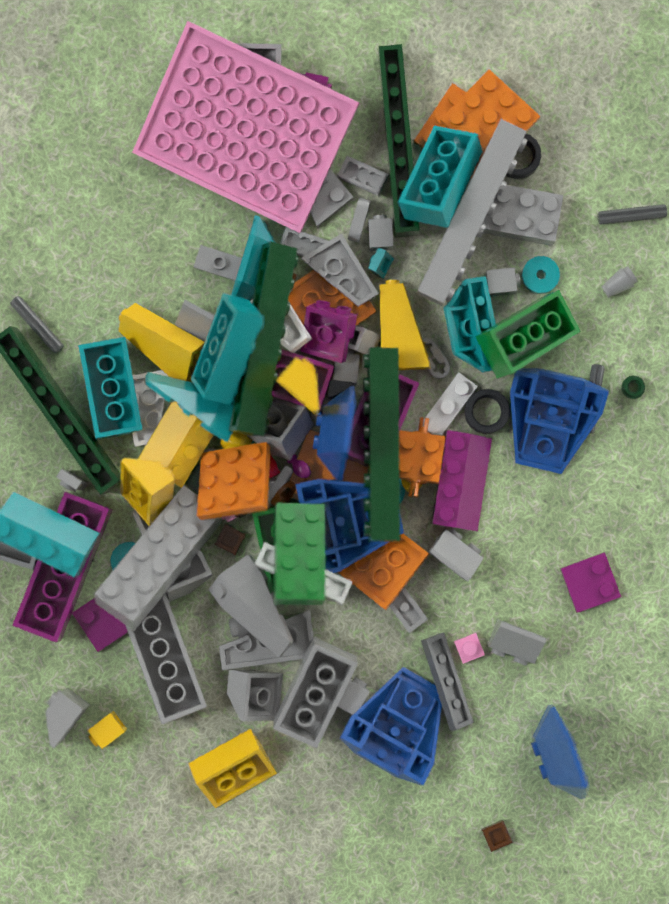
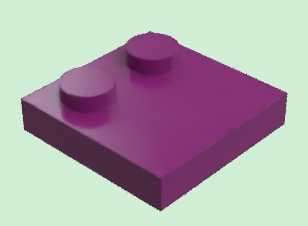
(590, 582)
(99, 625)

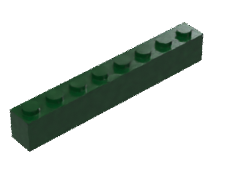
(397, 132)
(271, 300)
(58, 410)
(382, 444)

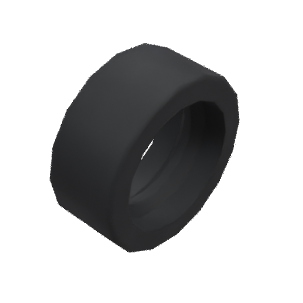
(535, 148)
(487, 393)

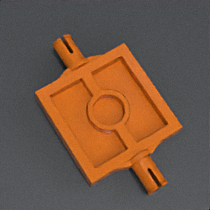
(420, 456)

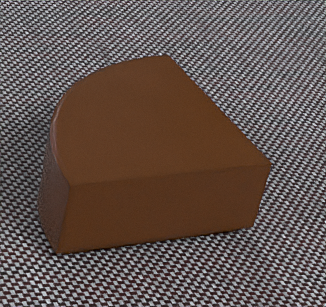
(284, 494)

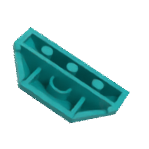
(248, 269)
(466, 317)

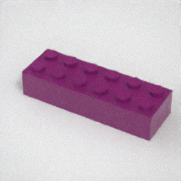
(52, 592)

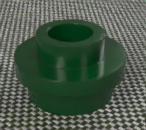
(640, 387)

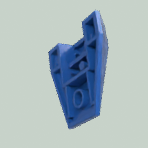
(552, 416)
(335, 432)
(343, 520)
(398, 727)
(558, 755)

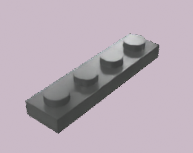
(447, 681)

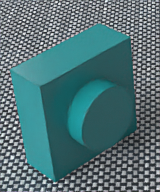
(380, 263)

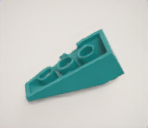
(214, 415)

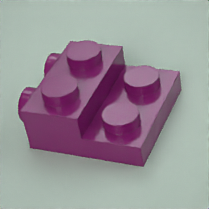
(329, 330)

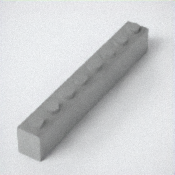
(471, 212)

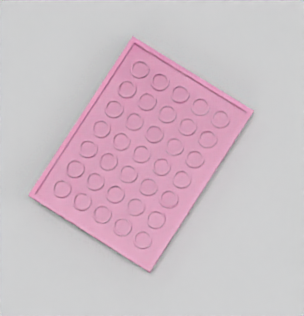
(245, 127)

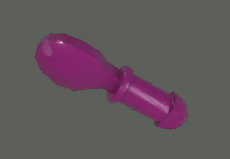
(300, 468)

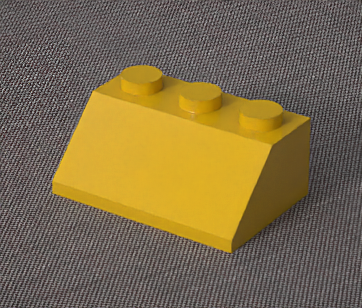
(302, 384)
(177, 443)
(146, 487)
(232, 768)

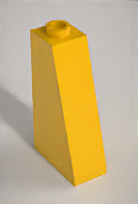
(400, 327)
(161, 341)

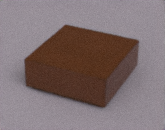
(230, 539)
(497, 835)

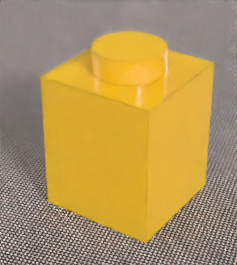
(106, 730)

